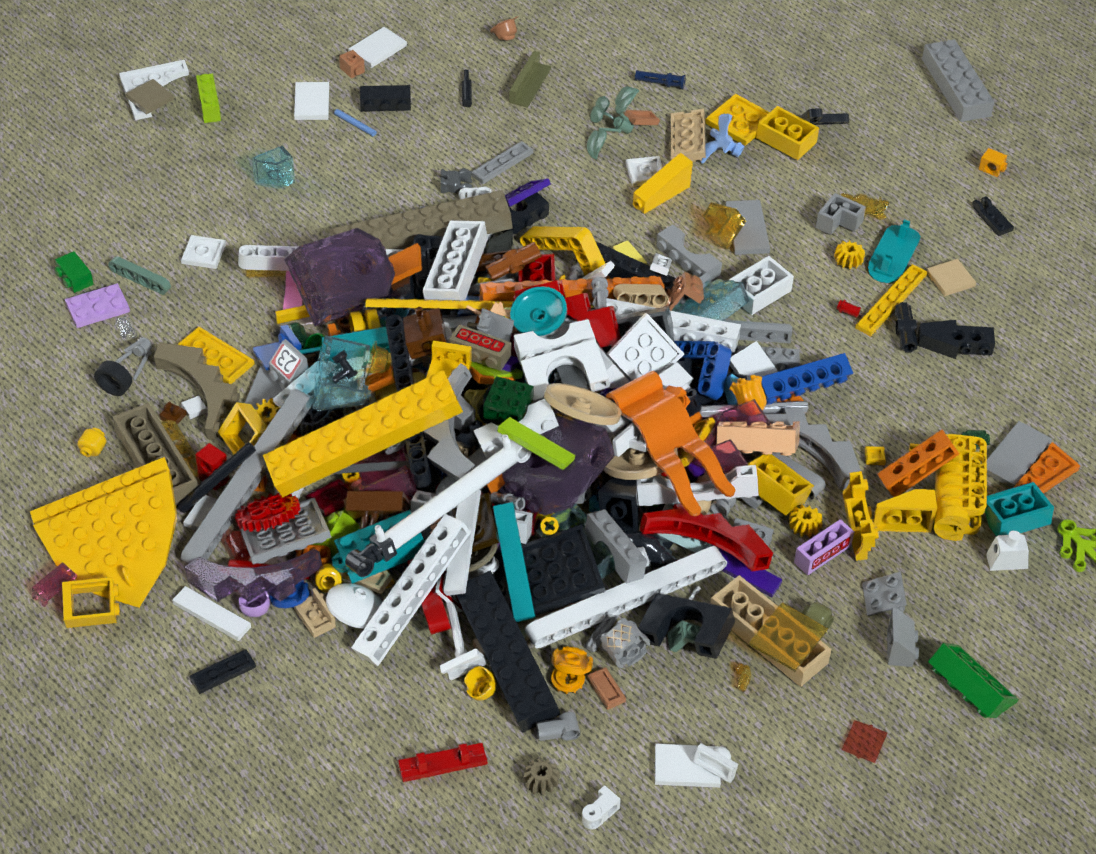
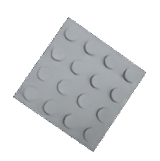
(303, 530)

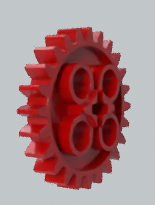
(267, 512)

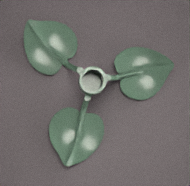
(621, 123)

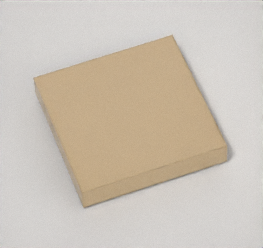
(951, 277)

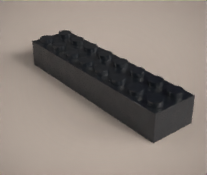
(507, 652)

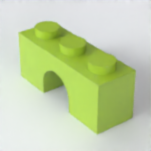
(208, 98)

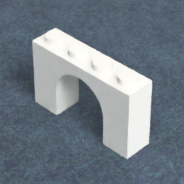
(583, 355)

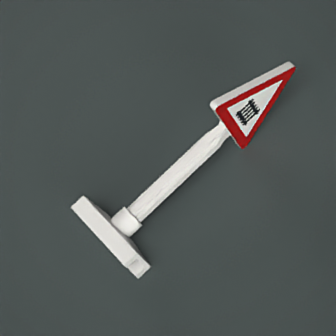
(464, 660)

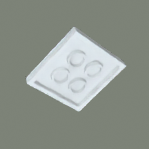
(644, 349)

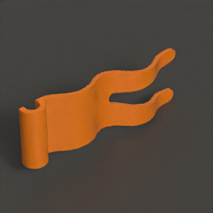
(665, 427)

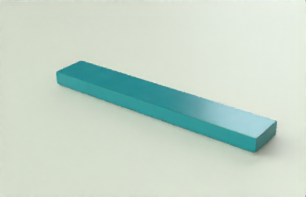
(514, 562)

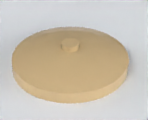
(582, 404)
(633, 465)

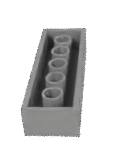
(958, 80)

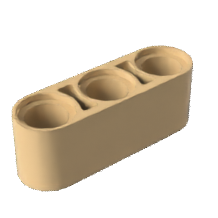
(649, 298)

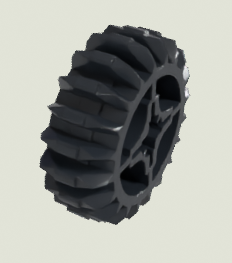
(316, 419)

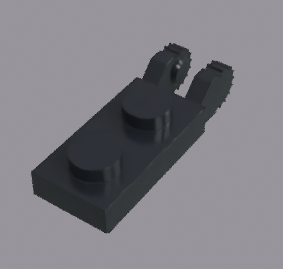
(992, 216)

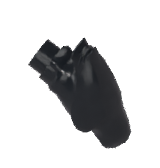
(655, 547)

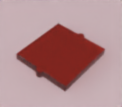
(864, 741)

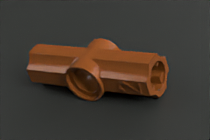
(513, 261)

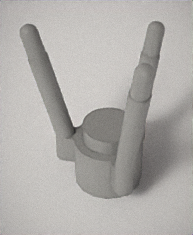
(139, 348)

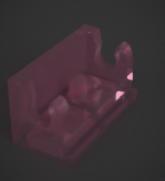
(52, 583)

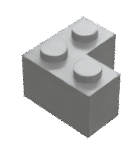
(841, 212)

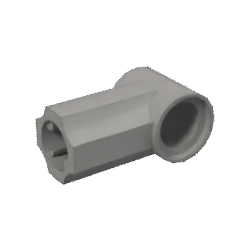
(563, 727)

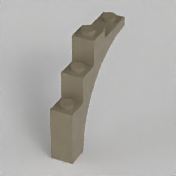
(191, 365)

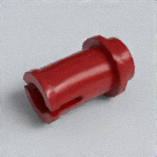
(848, 308)

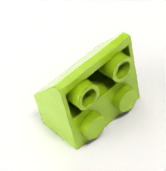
(339, 525)

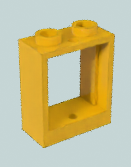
(240, 415)
(86, 586)

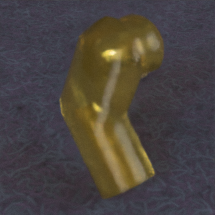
(745, 672)

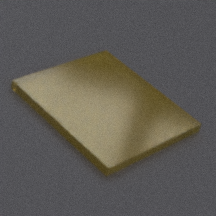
(788, 636)

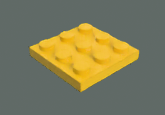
(744, 118)

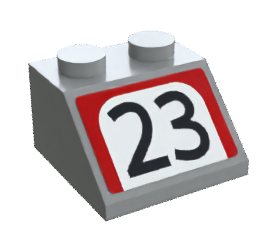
(287, 364)

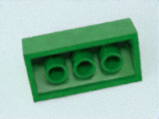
(972, 680)

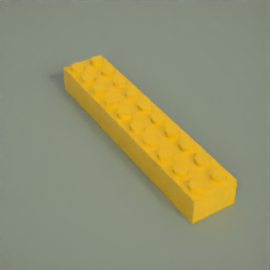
(362, 433)

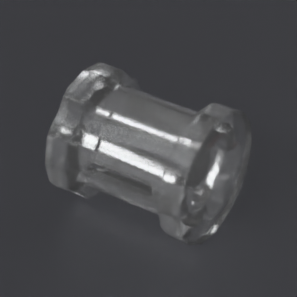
(124, 324)

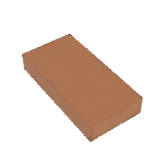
(642, 117)
(606, 688)

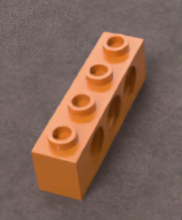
(918, 463)

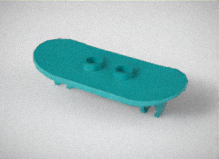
(893, 252)

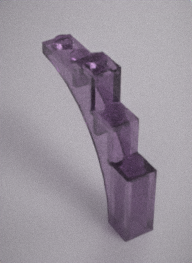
(277, 579)

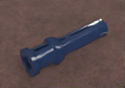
(640, 75)

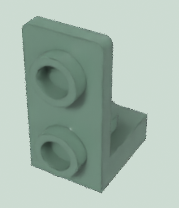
(681, 635)

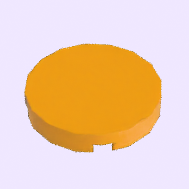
(572, 660)

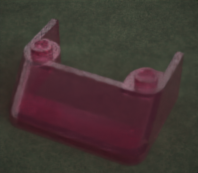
(726, 451)

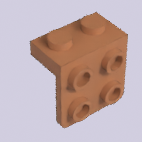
(688, 285)

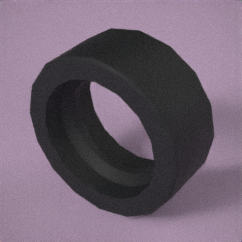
(104, 379)

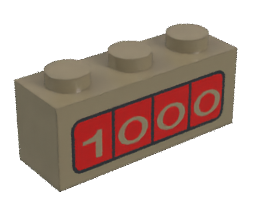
(485, 348)

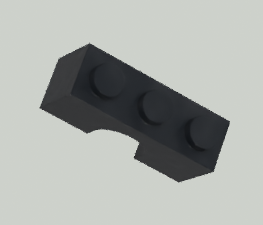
(533, 210)

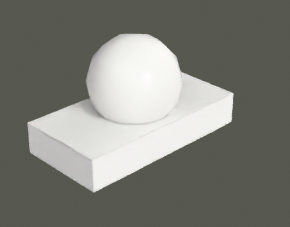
(716, 761)

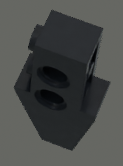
(952, 339)

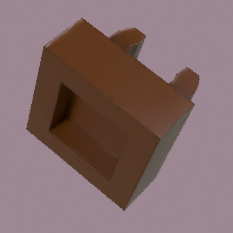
(173, 413)

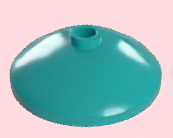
(537, 304)

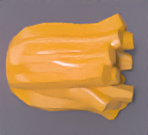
(748, 390)

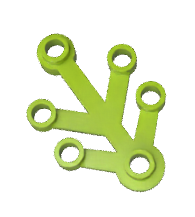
(1083, 545)

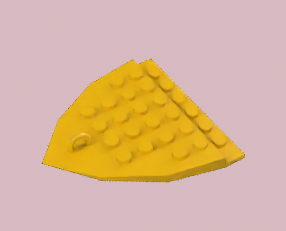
(114, 530)

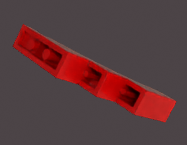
(602, 320)

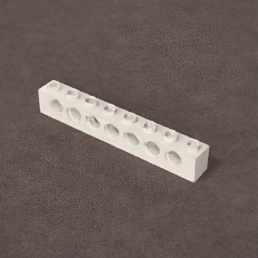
(687, 326)
(411, 590)

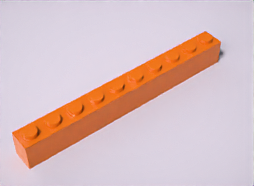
(505, 291)

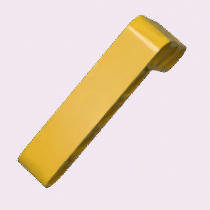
(567, 238)

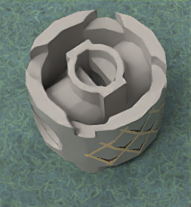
(625, 643)

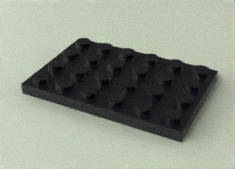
(557, 569)

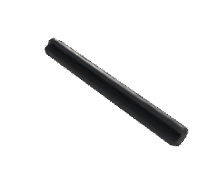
(216, 477)

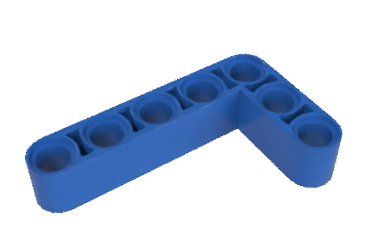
(715, 364)

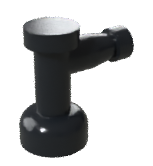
(347, 369)

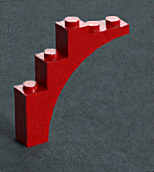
(713, 529)

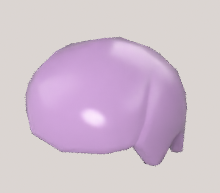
(255, 607)

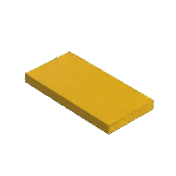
(218, 353)

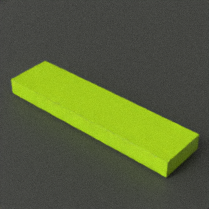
(536, 443)

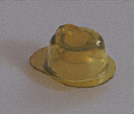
(380, 361)

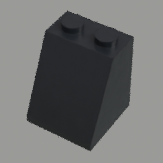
(621, 502)

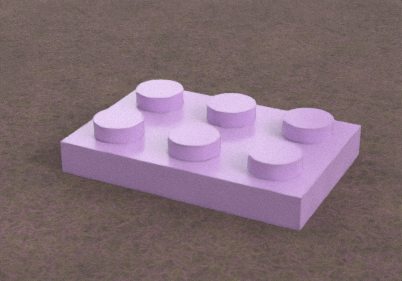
(97, 305)

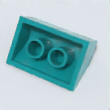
(1018, 510)

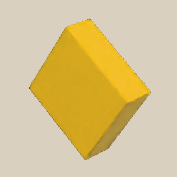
(875, 455)

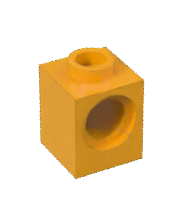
(993, 162)

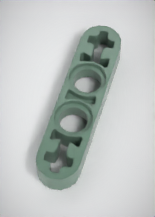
(139, 275)

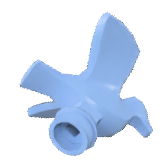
(722, 139)

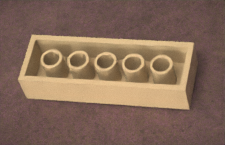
(751, 612)

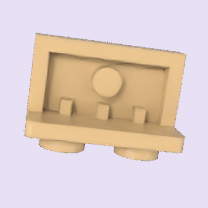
(316, 614)

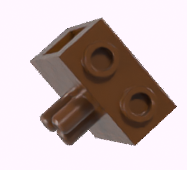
(422, 330)
(375, 506)

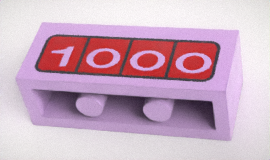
(824, 547)

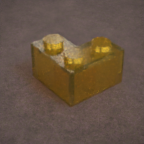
(724, 224)

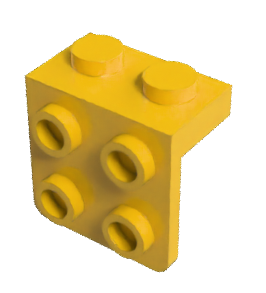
(448, 357)

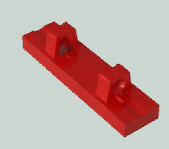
(442, 762)

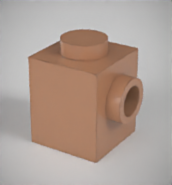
(352, 64)

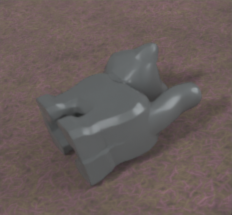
(452, 180)

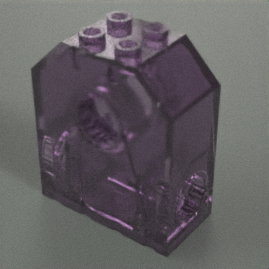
(340, 274)
(548, 487)

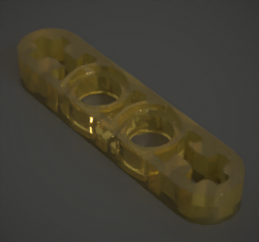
(184, 447)

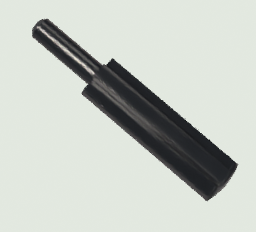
(466, 90)

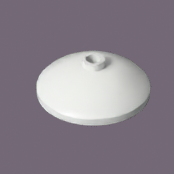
(352, 604)

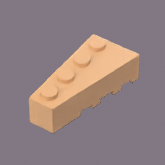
(761, 437)

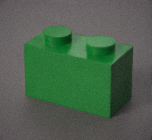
(73, 272)

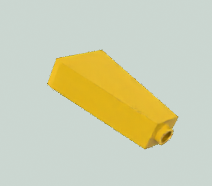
(664, 184)

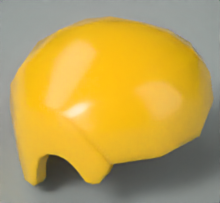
(480, 683)

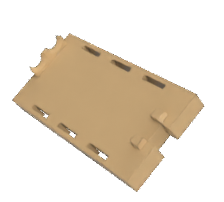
(688, 134)

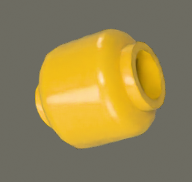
(91, 442)
(324, 583)

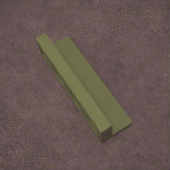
(528, 81)

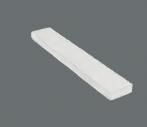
(459, 566)

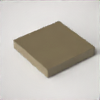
(149, 96)

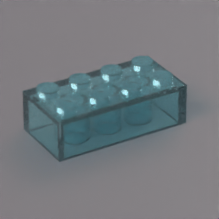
(719, 300)

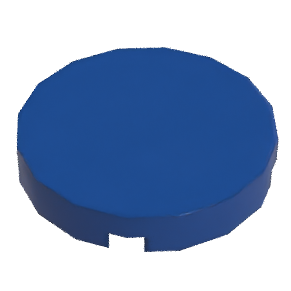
(298, 597)

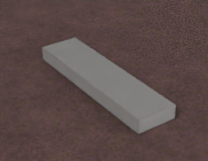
(502, 162)

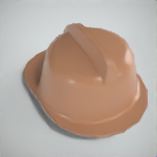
(505, 30)

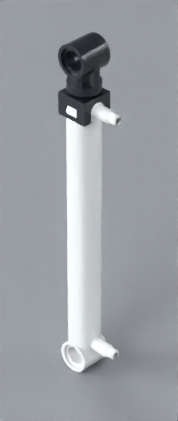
(385, 544)

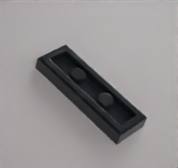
(222, 671)

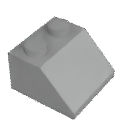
(901, 640)

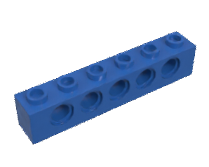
(806, 377)

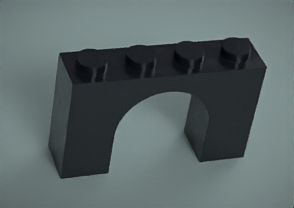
(669, 610)

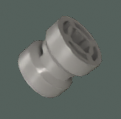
(722, 506)

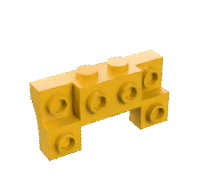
(859, 516)

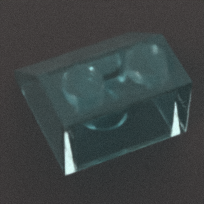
(274, 168)

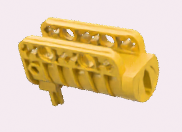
(954, 489)

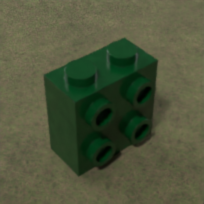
(507, 400)

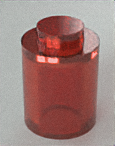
(237, 546)

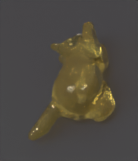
(874, 206)

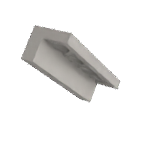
(764, 331)

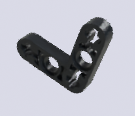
(816, 117)

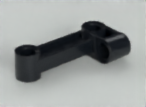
(429, 250)

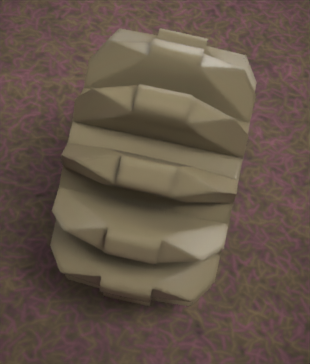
(541, 776)

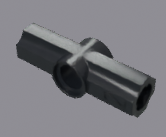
(906, 327)

